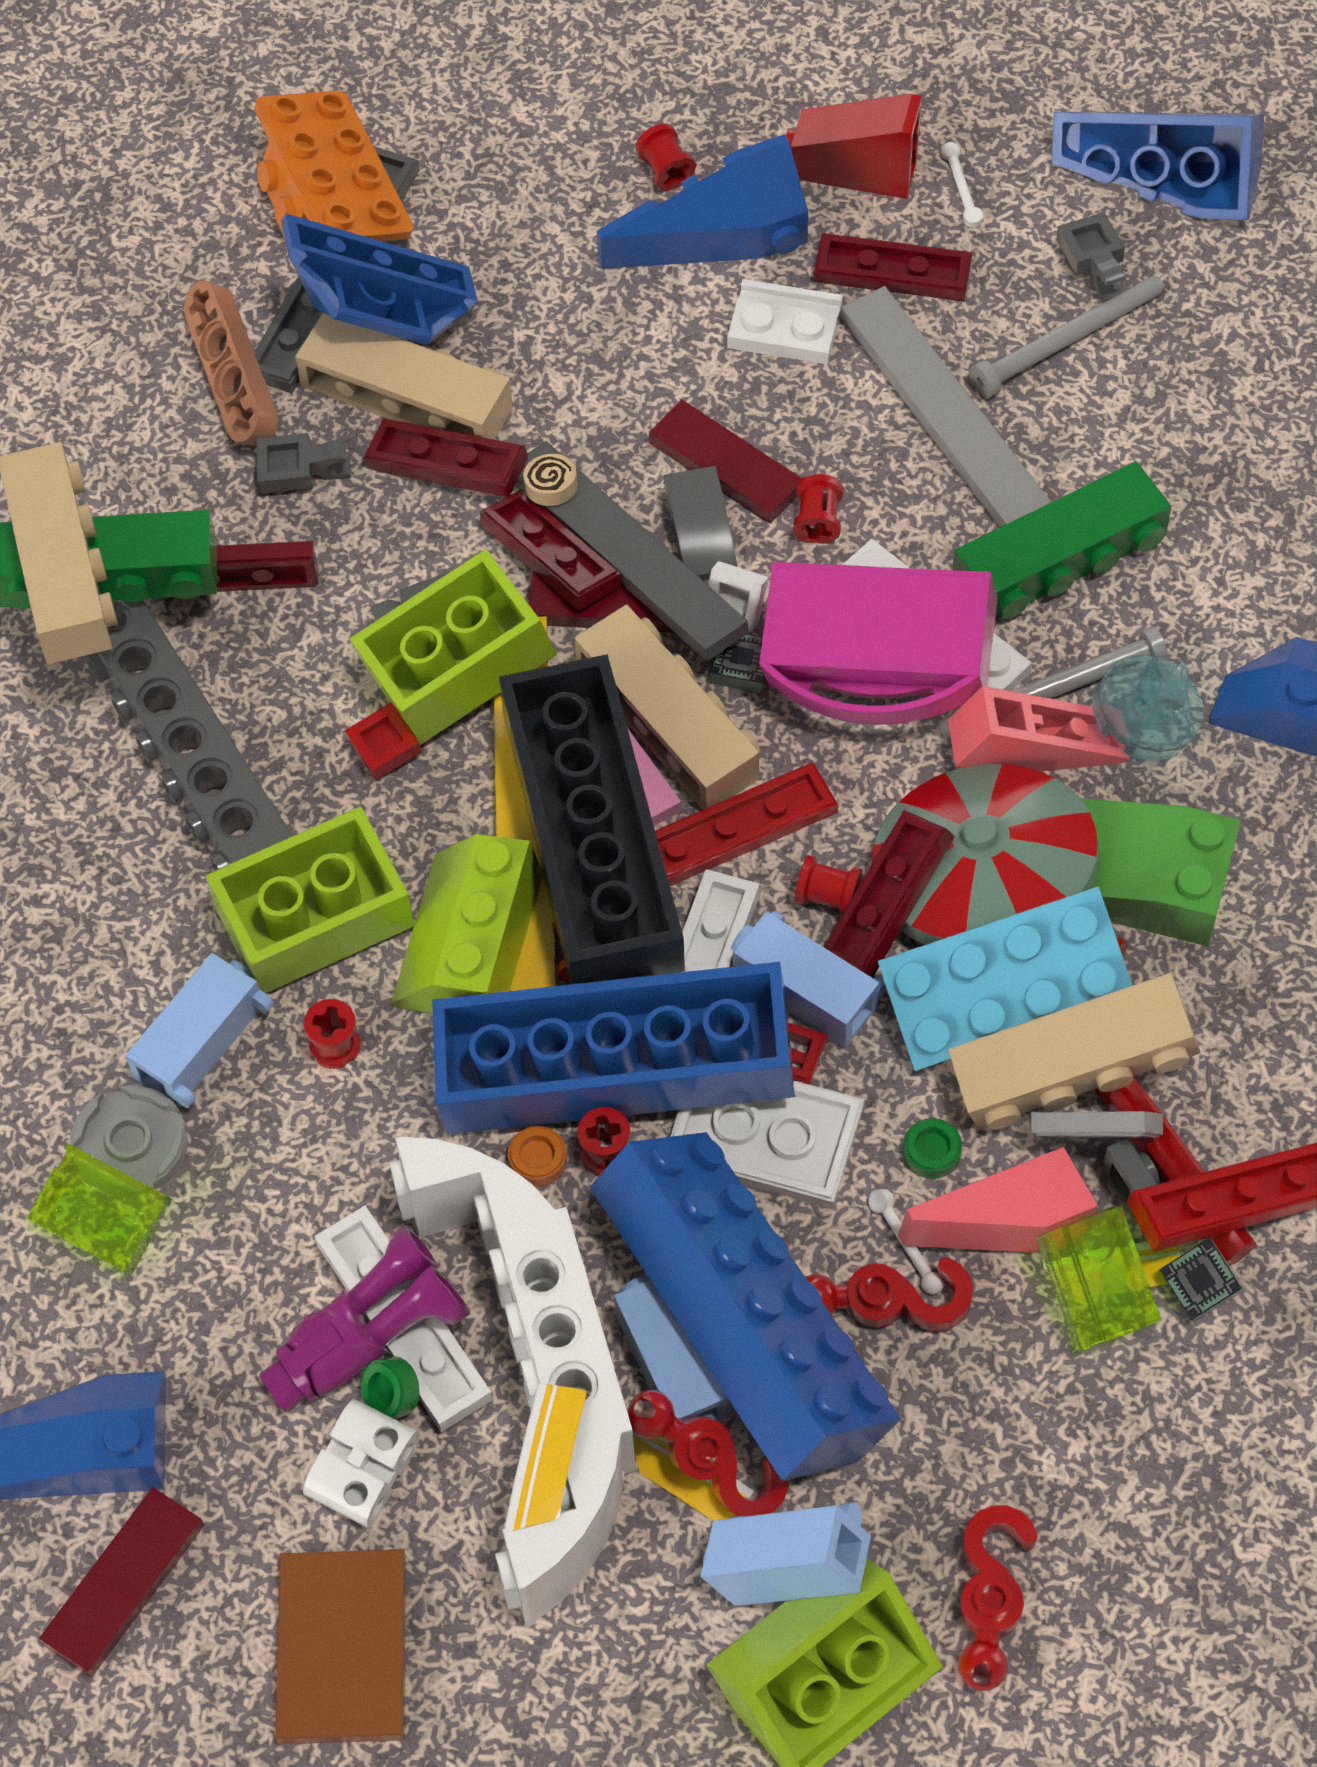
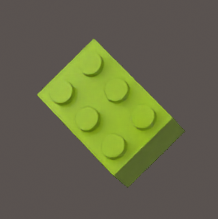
(451, 644)
(310, 900)

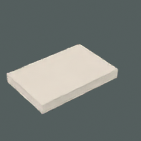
(784, 1144)

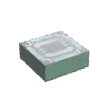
(739, 665)
(1201, 1279)

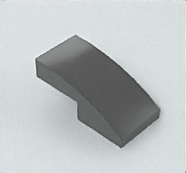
(699, 519)

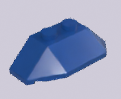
(377, 281)
(1273, 697)

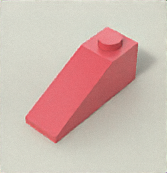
(1029, 732)
(1003, 1208)

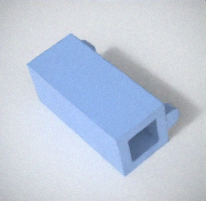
(817, 983)
(197, 1029)
(667, 1354)
(787, 1555)

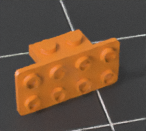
(326, 166)

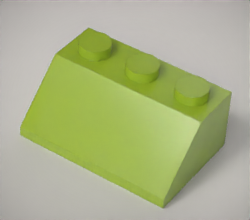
(470, 922)
(825, 1669)

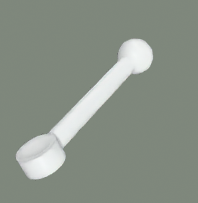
(972, 215)
(882, 1202)

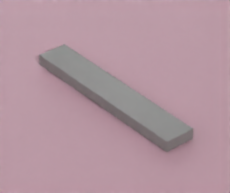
(943, 407)

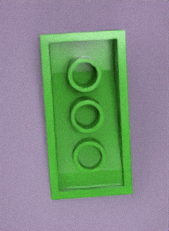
(1162, 866)

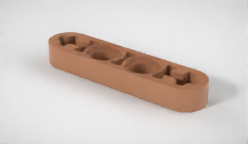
(210, 315)

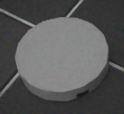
(145, 1156)

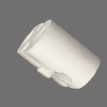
(361, 1463)

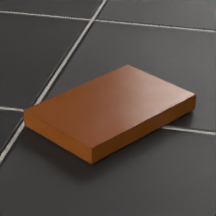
(341, 1647)

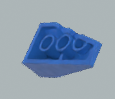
(1186, 159)
(733, 214)
(87, 1439)

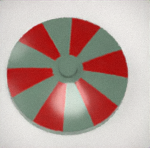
(1014, 846)

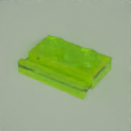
(99, 1209)
(1098, 1278)

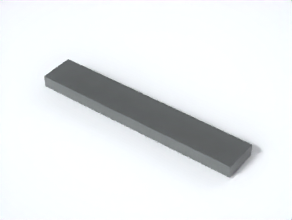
(297, 315)
(647, 567)

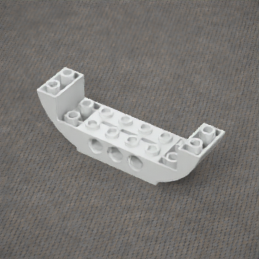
(552, 1337)

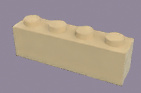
(402, 379)
(55, 554)
(671, 710)
(1074, 1052)

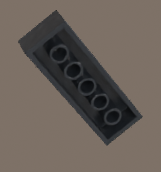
(591, 822)

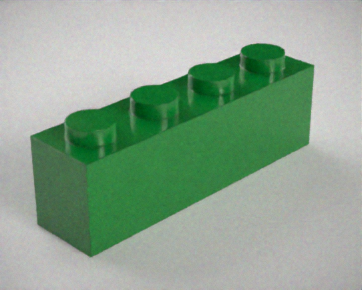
(1069, 538)
(140, 554)

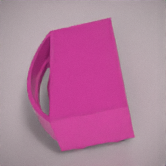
(878, 638)

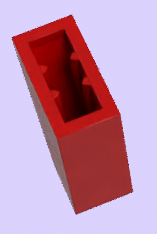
(860, 144)

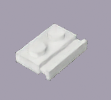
(785, 321)

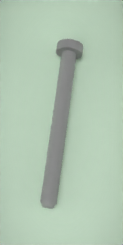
(988, 377)
(1149, 643)

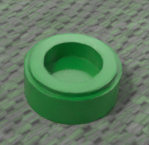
(932, 1148)
(390, 1386)

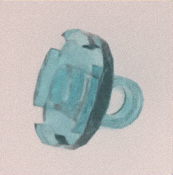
(1148, 706)

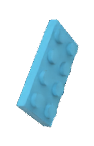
(1003, 975)

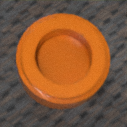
(538, 1155)

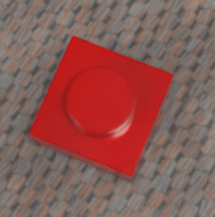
(383, 741)

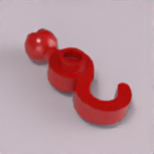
(881, 1294)
(705, 1452)
(991, 1598)

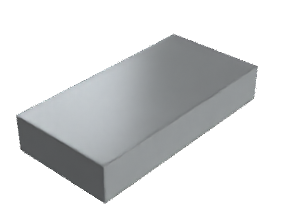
(1097, 1124)

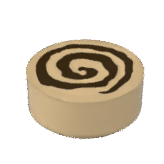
(550, 479)

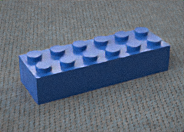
(612, 1045)
(745, 1304)

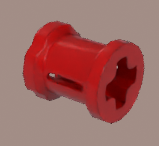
(661, 149)
(818, 509)
(826, 884)
(319, 1024)
(589, 1134)

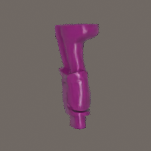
(336, 1340)

